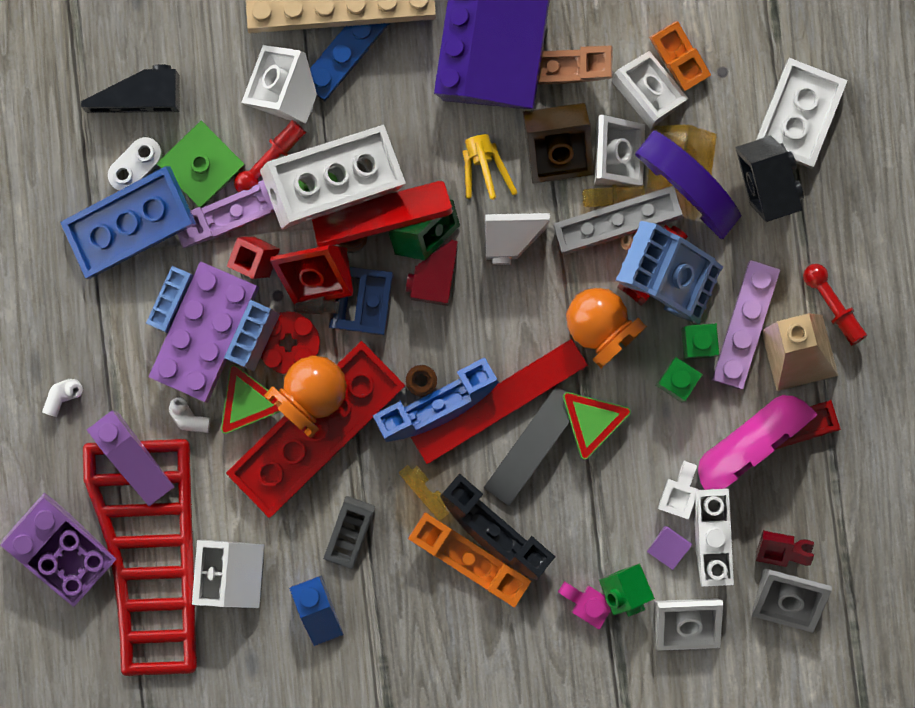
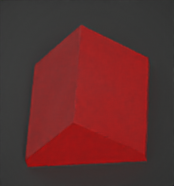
(315, 273)

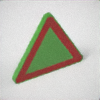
(244, 401)
(592, 421)

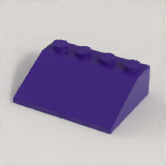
(492, 52)

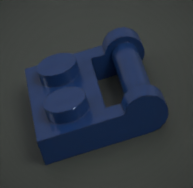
(371, 303)

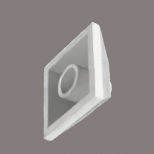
(282, 84)
(512, 234)

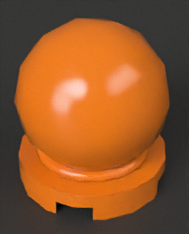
(601, 322)
(310, 391)

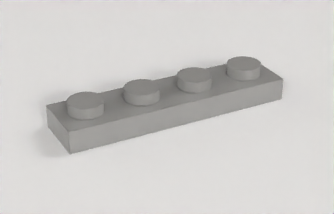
(617, 220)

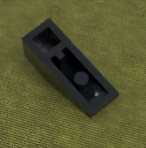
(143, 92)

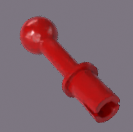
(281, 146)
(817, 277)

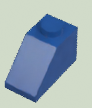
(316, 610)

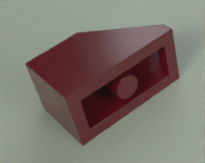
(434, 276)

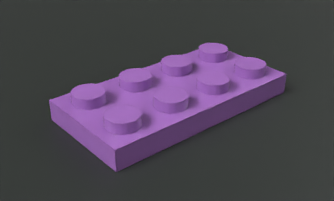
(202, 332)

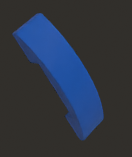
(438, 407)

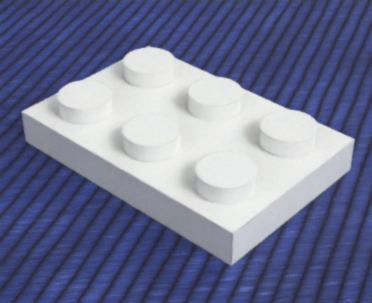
(802, 110)

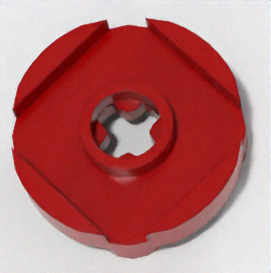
(301, 330)

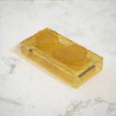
(416, 480)

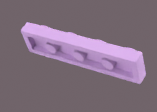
(745, 325)

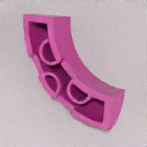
(753, 441)

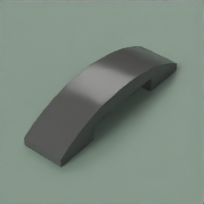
(530, 448)

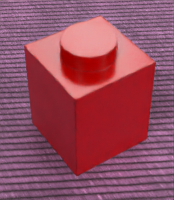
(252, 257)

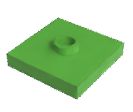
(202, 164)

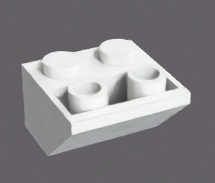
(228, 574)

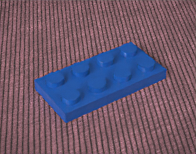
(128, 222)

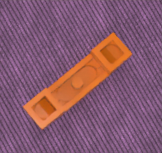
(469, 559)

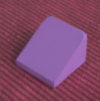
(669, 547)

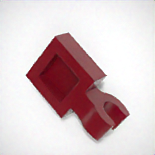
(780, 549)

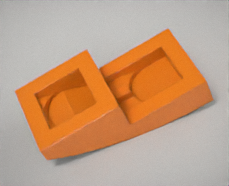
(679, 56)

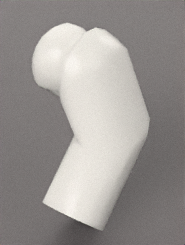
(60, 393)
(185, 418)

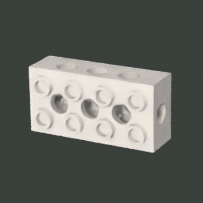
(340, 157)

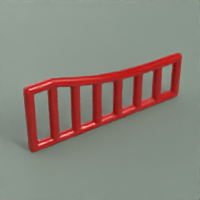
(121, 575)

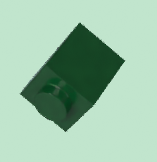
(423, 238)

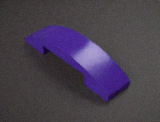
(692, 181)

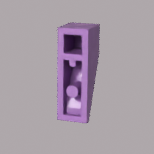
(130, 457)

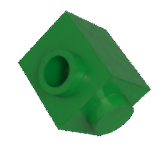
(627, 590)

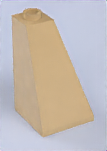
(799, 351)

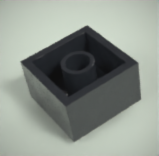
(770, 178)

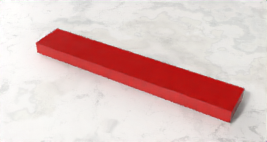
(502, 400)

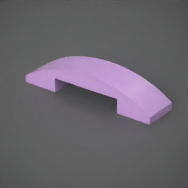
(227, 215)

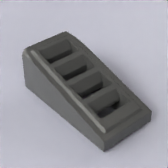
(358, 507)

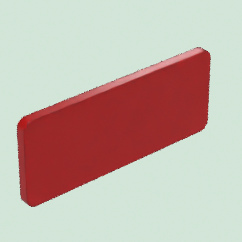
(383, 214)

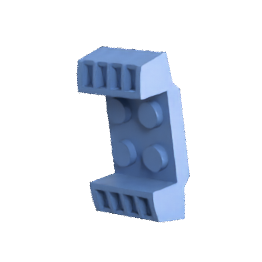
(670, 271)
(249, 337)

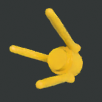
(480, 151)

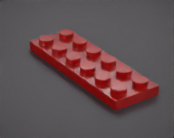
(289, 458)

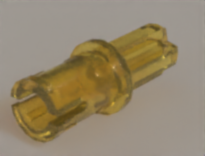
(611, 195)

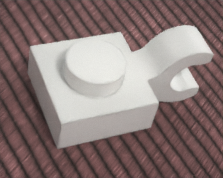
(680, 496)

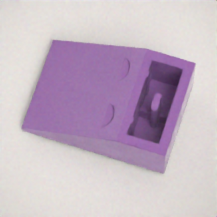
(58, 549)

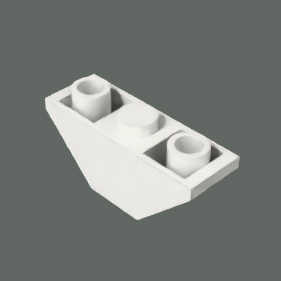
(713, 537)

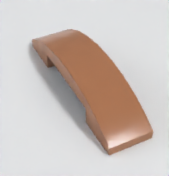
(576, 66)

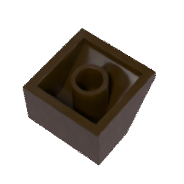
(558, 142)

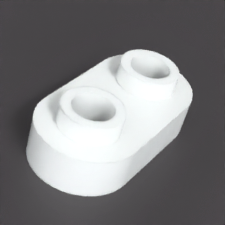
(134, 163)

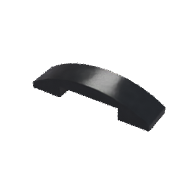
(493, 532)

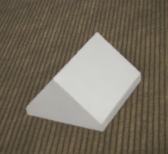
(649, 89)
(615, 152)
(688, 624)

